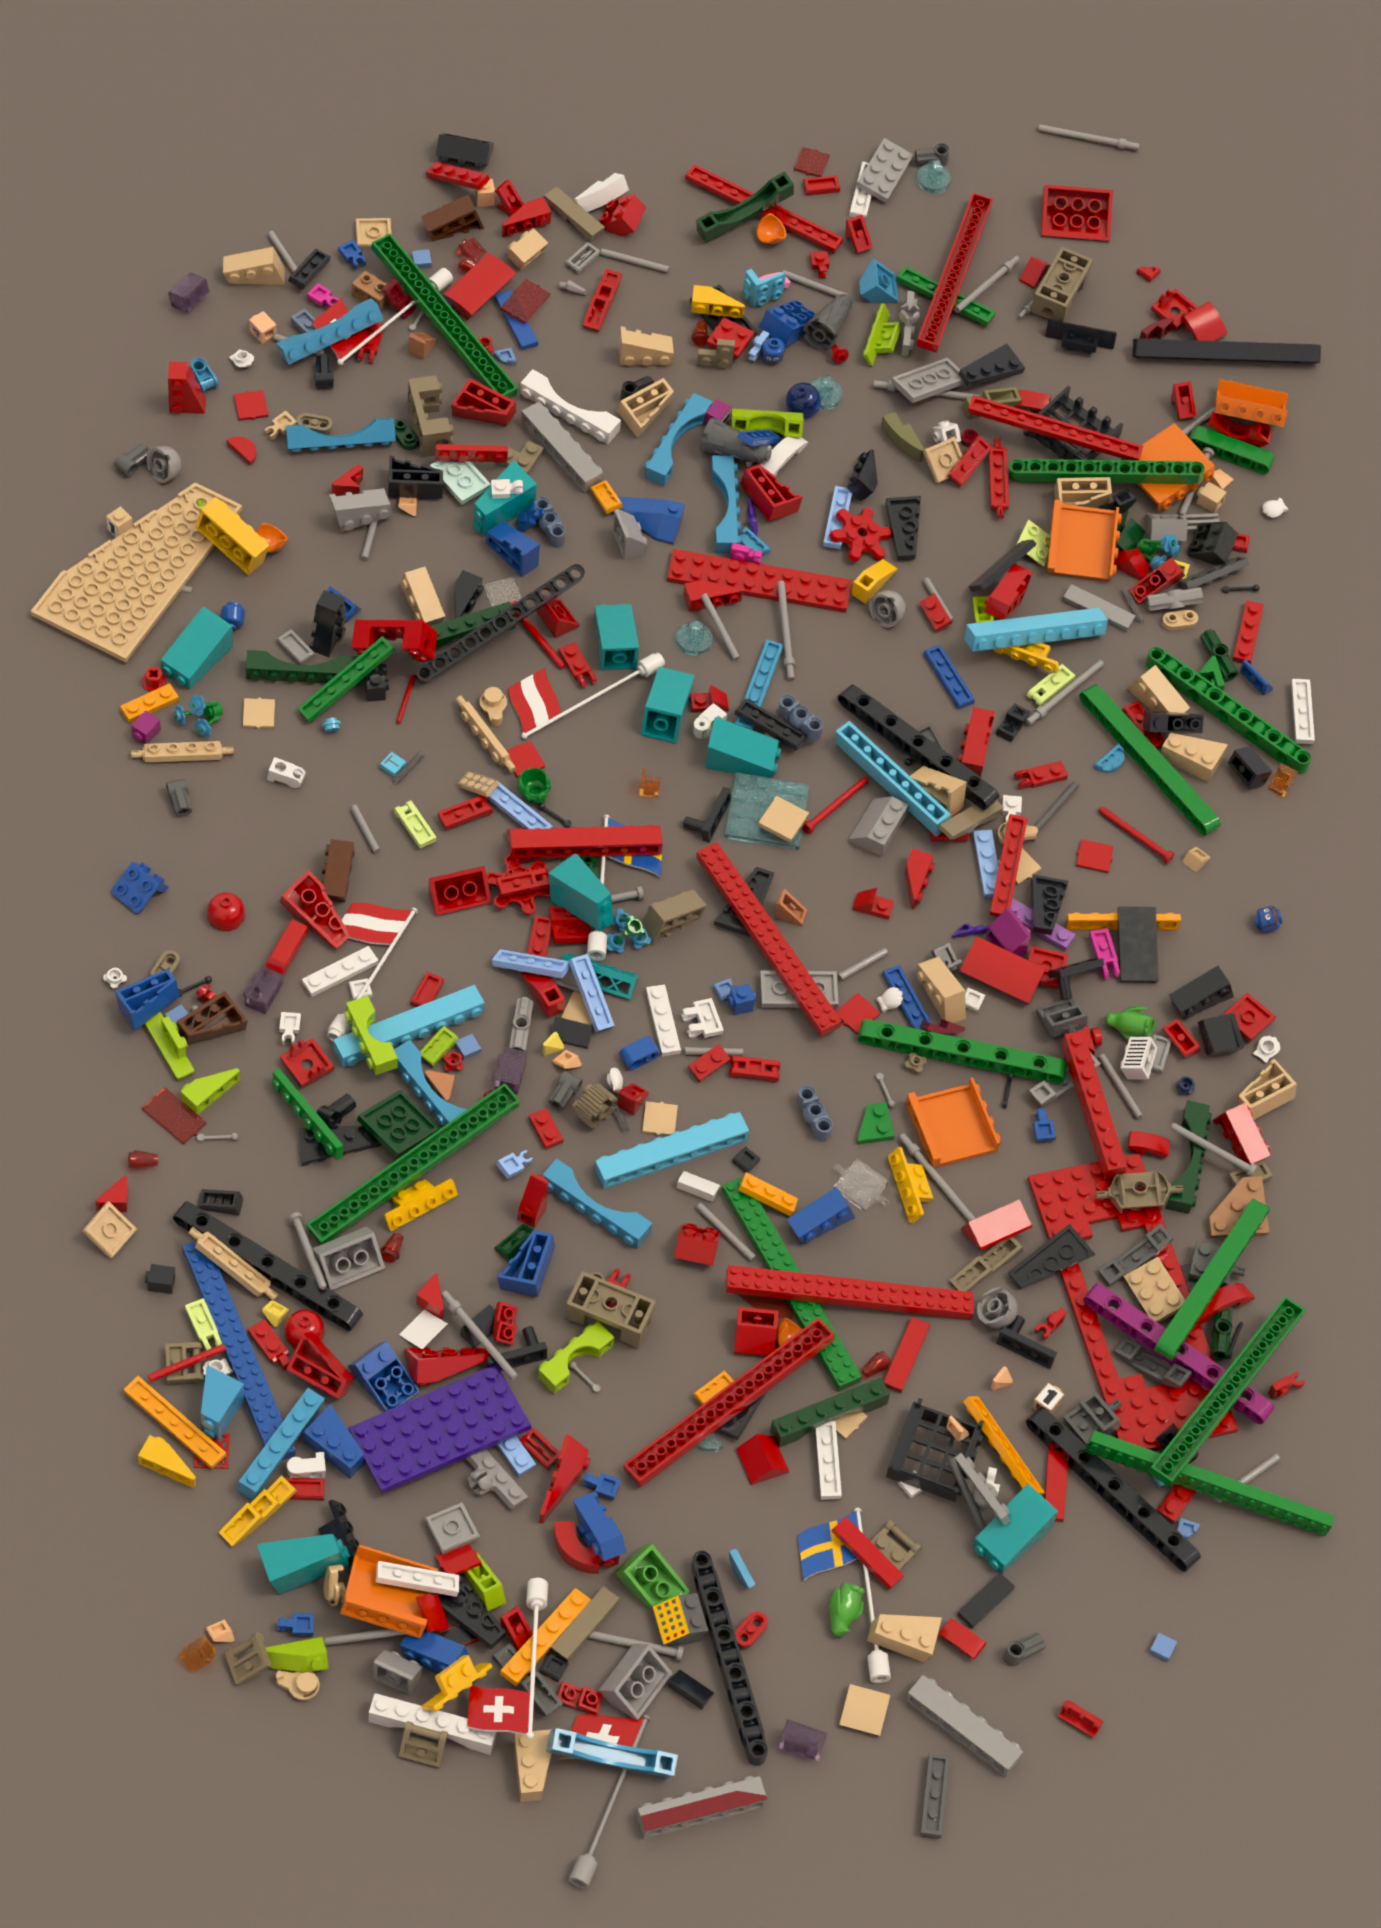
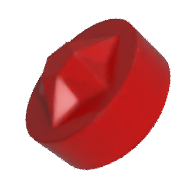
(1096, 1036)

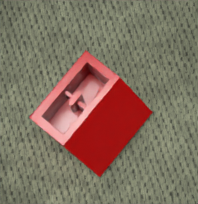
(623, 215)
(697, 1244)
(755, 1331)

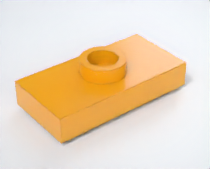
(606, 497)
(713, 1387)

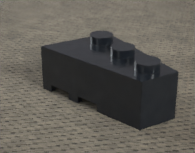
(414, 480)

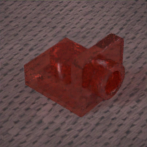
(471, 248)

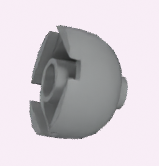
(164, 463)
(887, 608)
(997, 1308)

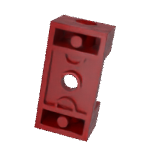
(417, 636)

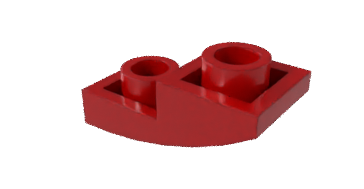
(1033, 400)
(1147, 1142)
(504, 1328)
(962, 1638)
(579, 1699)

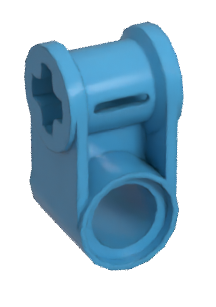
(204, 375)

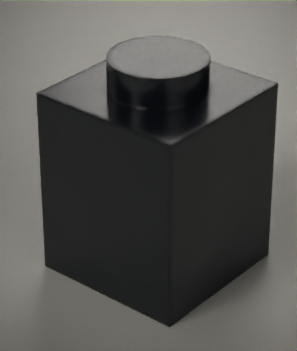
(160, 1278)

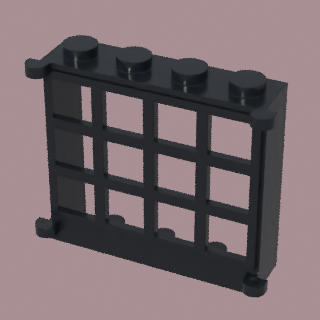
(1087, 417)
(895, 1469)

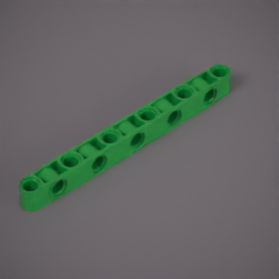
(1229, 711)
(976, 1054)

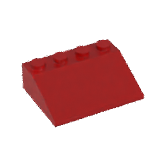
(1076, 212)

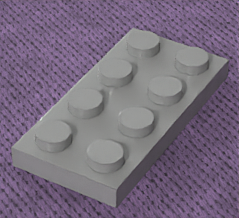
(884, 170)
(928, 380)
(776, 995)

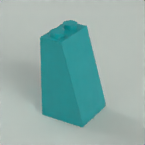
(491, 512)
(616, 637)
(198, 648)
(667, 705)
(741, 750)
(581, 893)
(1030, 1520)
(301, 1560)

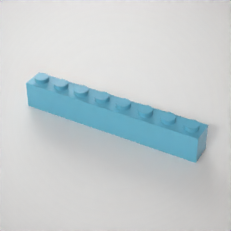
(1035, 629)
(891, 777)
(414, 1023)
(671, 1150)

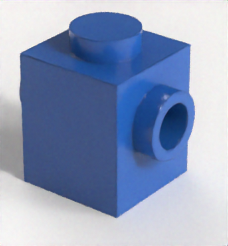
(741, 999)

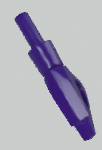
(752, 517)
(970, 930)

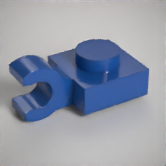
(527, 518)
(1043, 1128)
(605, 1485)
(301, 1624)

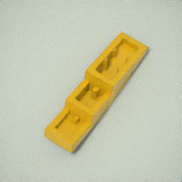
(257, 1511)

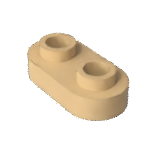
(1180, 620)

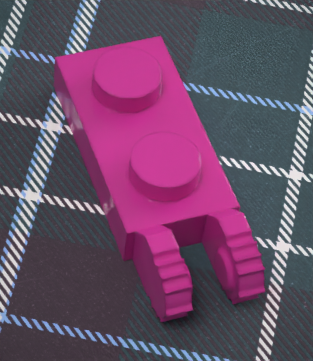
(1104, 948)

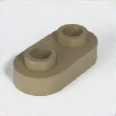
(315, 422)
(162, 963)

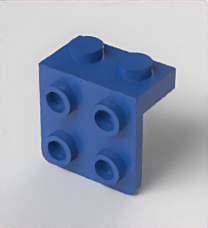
(138, 886)

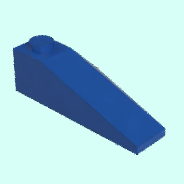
(656, 516)

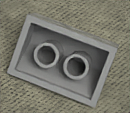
(879, 824)
(349, 1258)
(636, 1680)

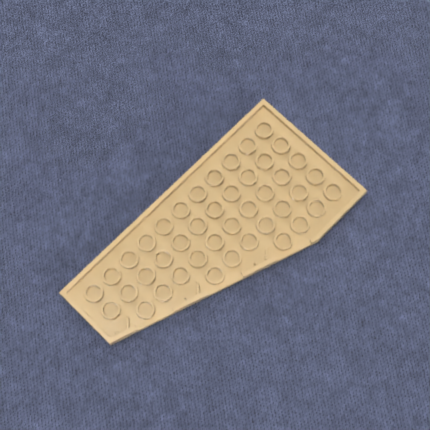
(133, 579)

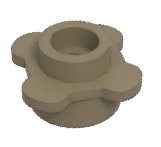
(913, 1067)

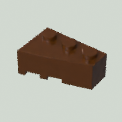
(452, 218)
(338, 869)
(212, 1020)

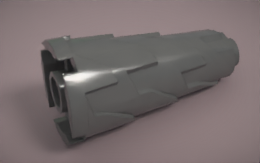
(827, 324)
(723, 441)

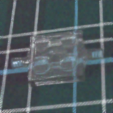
(861, 1185)

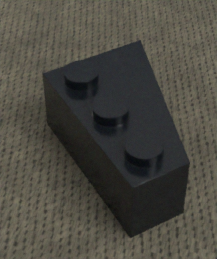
(330, 623)
(1202, 993)

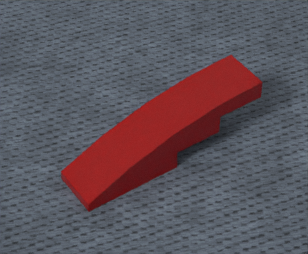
(602, 300)

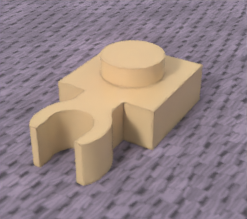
(279, 424)

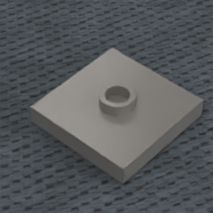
(452, 1528)

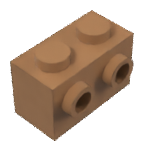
(368, 287)

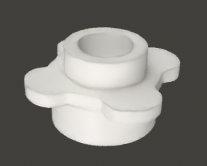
(114, 972)

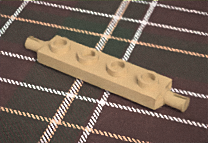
(486, 736)
(182, 751)
(232, 1264)

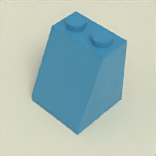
(220, 1402)

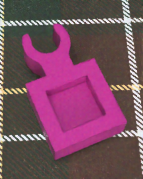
(321, 295)
(744, 553)

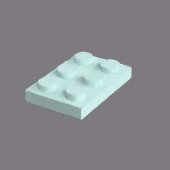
(462, 479)

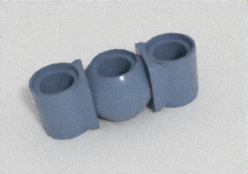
(550, 523)
(807, 723)
(816, 1121)

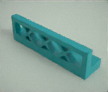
(612, 973)

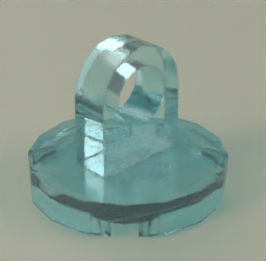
(934, 177)
(829, 390)
(694, 638)

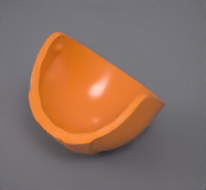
(771, 230)
(274, 537)
(786, 1330)

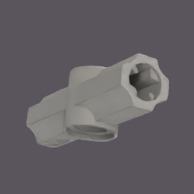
(1174, 599)
(522, 1017)

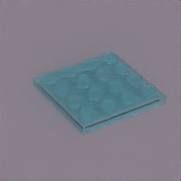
(751, 800)

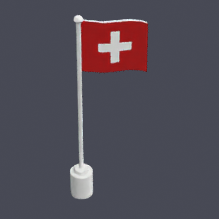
(346, 347)
(509, 1708)

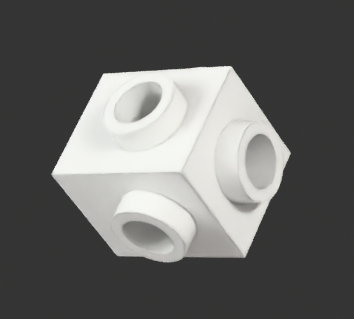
(945, 431)

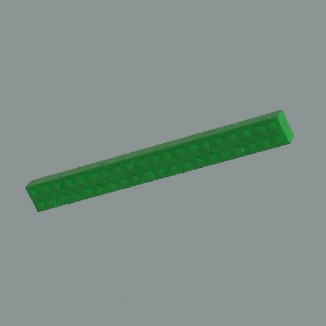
(442, 316)
(413, 1164)
(777, 1257)
(1226, 1391)
(1215, 1485)

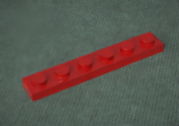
(1008, 864)

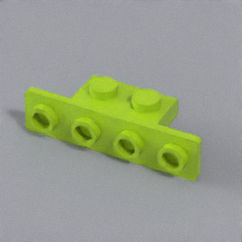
(882, 337)
(170, 1044)

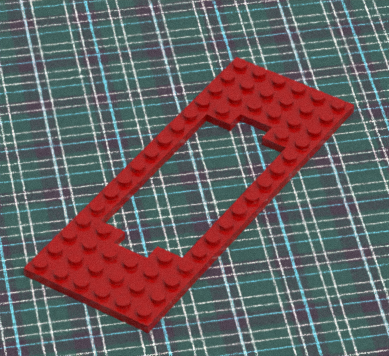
(1070, 1198)

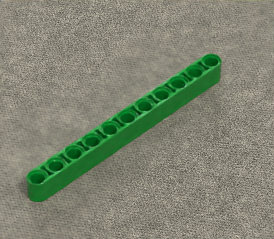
(1115, 467)
(1150, 759)
(1211, 1279)

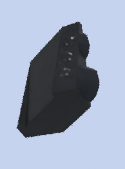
(1221, 1035)

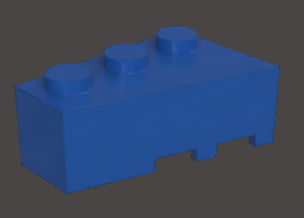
(514, 547)
(147, 997)
(821, 1216)
(332, 1437)
(597, 1529)
(432, 1651)

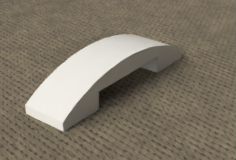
(783, 453)

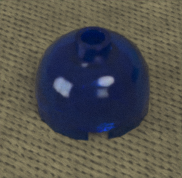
(803, 399)

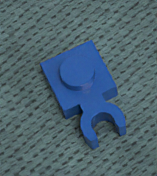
(351, 252)

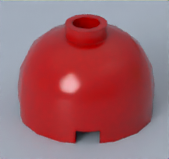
(225, 911)
(300, 1323)

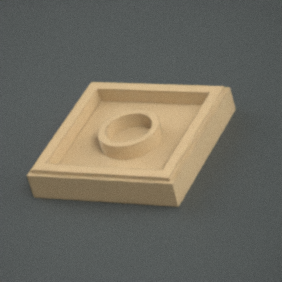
(370, 230)
(942, 458)
(783, 819)
(109, 1230)

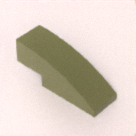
(1006, 396)
(902, 436)

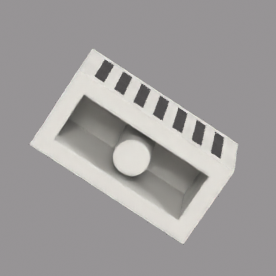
(1138, 1058)

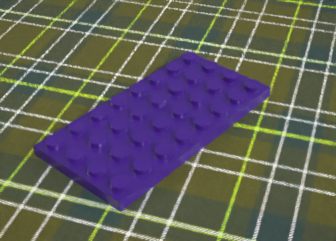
(439, 1428)

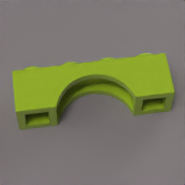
(786, 423)
(379, 1054)
(594, 1342)

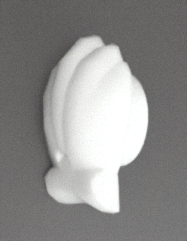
(242, 359)
(1274, 508)
(890, 999)
(1267, 1048)
(615, 1080)
(220, 1365)

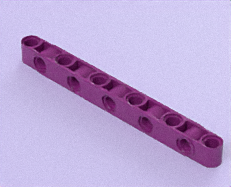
(1132, 1321)

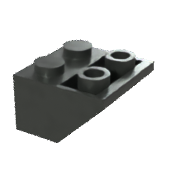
(1213, 542)

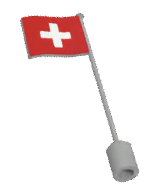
(613, 1730)

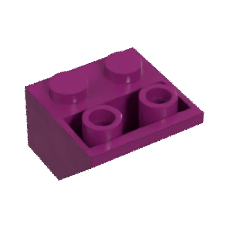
(1009, 933)

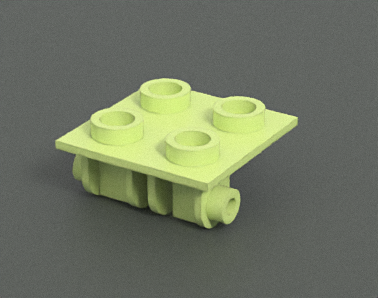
(1040, 551)

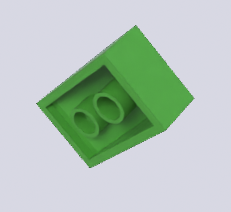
(650, 1577)

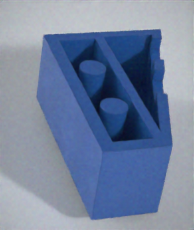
(529, 1266)

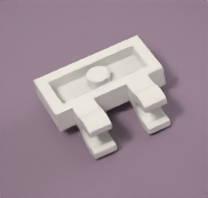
(707, 1016)

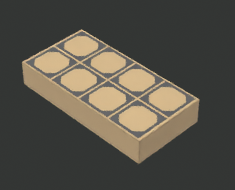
(478, 784)

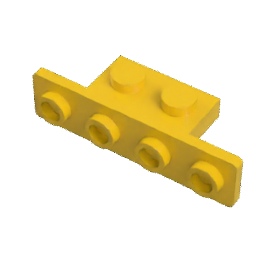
(1033, 654)
(910, 1183)
(417, 1201)
(454, 1679)

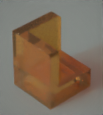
(1283, 780)
(649, 785)
(198, 1653)

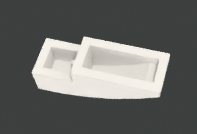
(602, 192)

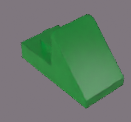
(1212, 673)

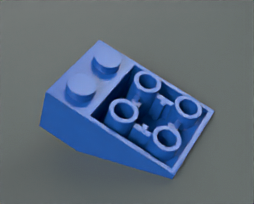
(786, 321)
(384, 1377)

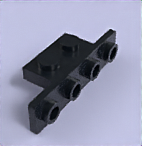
(1080, 336)
(341, 1528)

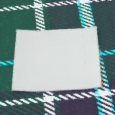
(423, 1329)

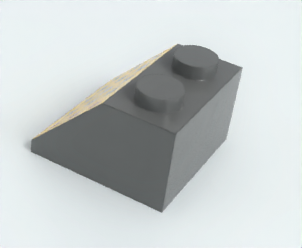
(680, 1620)

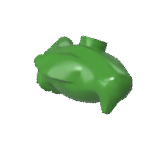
(1131, 1022)
(845, 1608)

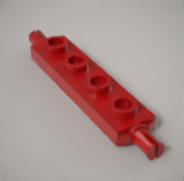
(998, 478)

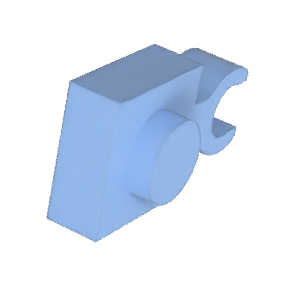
(758, 342)
(512, 1165)

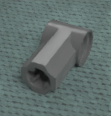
(939, 152)
(129, 462)
(178, 792)
(567, 1087)
(1025, 1648)

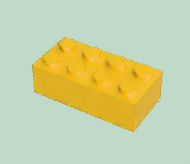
(232, 535)

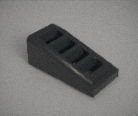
(228, 1208)

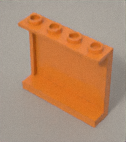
(1251, 403)
(1172, 446)
(1083, 541)
(953, 1124)
(382, 1603)

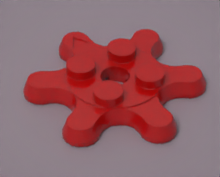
(857, 543)
(525, 900)

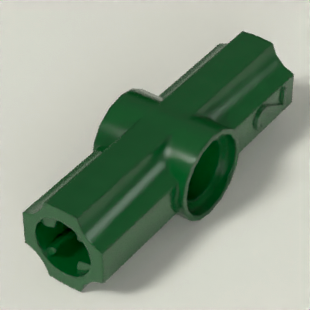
(1217, 648)
(1221, 1339)

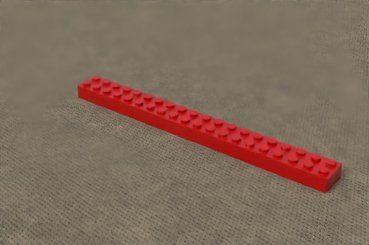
(954, 273)
(769, 939)
(849, 1292)
(728, 1402)

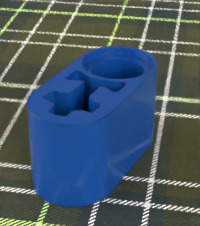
(639, 1053)

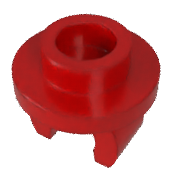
(839, 354)
(206, 994)

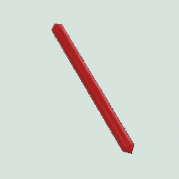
(405, 700)

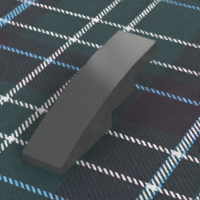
(544, 1696)

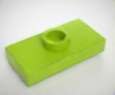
(438, 1046)

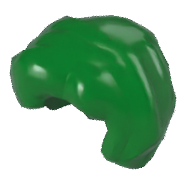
(534, 785)

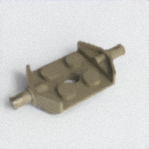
(1125, 1196)

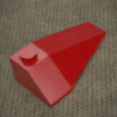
(312, 907)
(433, 1366)
(570, 1466)

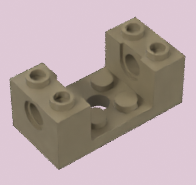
(1054, 295)
(422, 399)
(630, 1315)

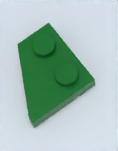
(876, 1125)

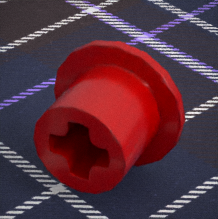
(153, 679)

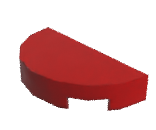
(243, 447)

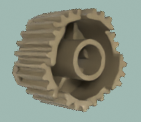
(594, 1105)

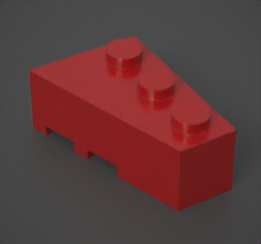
(183, 390)
(319, 1366)

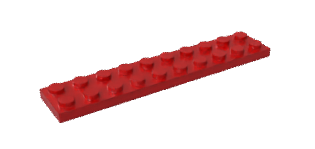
(761, 580)

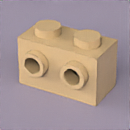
(527, 248)

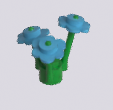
(198, 707)

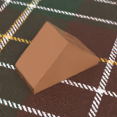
(421, 344)
(789, 909)
(441, 1083)

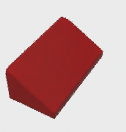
(1181, 1038)

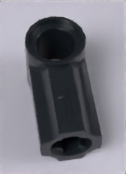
(324, 373)
(631, 387)
(333, 1114)

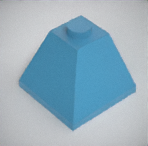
(878, 284)

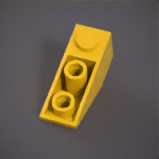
(713, 302)
(872, 580)

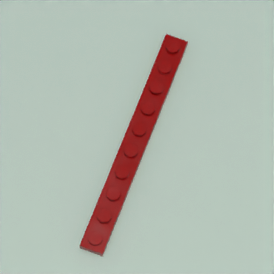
(791, 221)
(1055, 428)

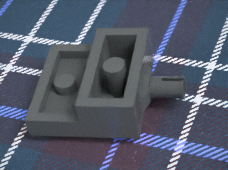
(1062, 1017)
(1201, 1259)
(1093, 1415)

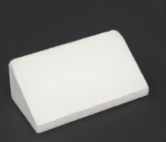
(698, 1186)

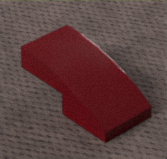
(397, 298)
(1157, 329)
(944, 1028)

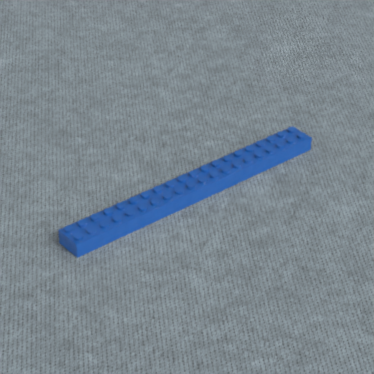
(237, 1345)

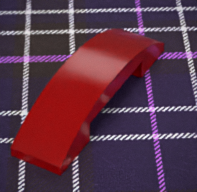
(1224, 1298)

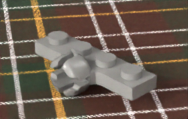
(909, 315)
(493, 1477)
(984, 1493)

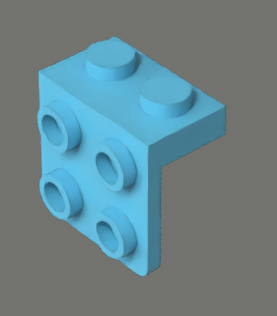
(762, 291)

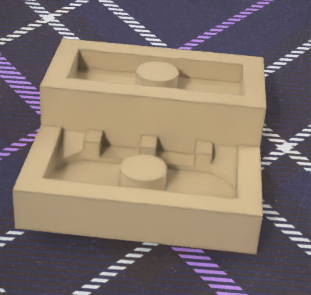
(864, 1709)

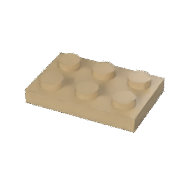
(1155, 1290)

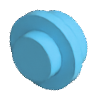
(331, 724)

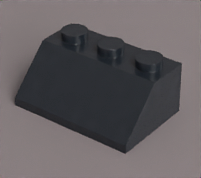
(464, 149)

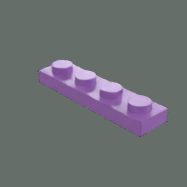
(1060, 936)

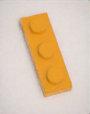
(150, 702)
(768, 1194)

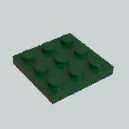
(398, 1123)

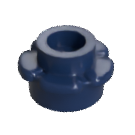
(1185, 1081)

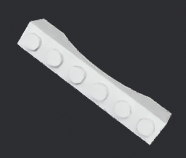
(598, 424)
(395, 1713)

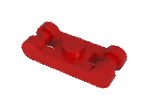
(754, 1068)

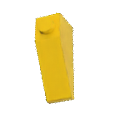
(162, 1459)

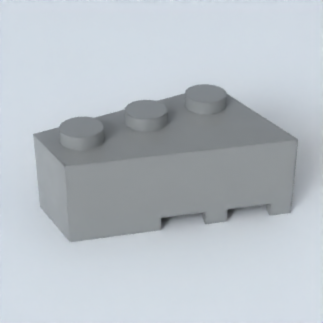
(360, 509)

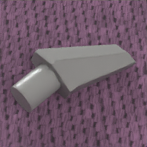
(572, 287)

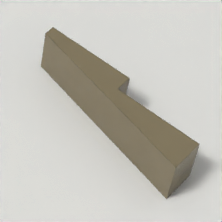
(571, 211)
(968, 819)
(987, 1264)
(584, 1624)

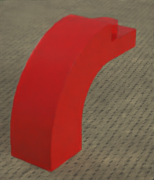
(1256, 434)
(575, 1553)

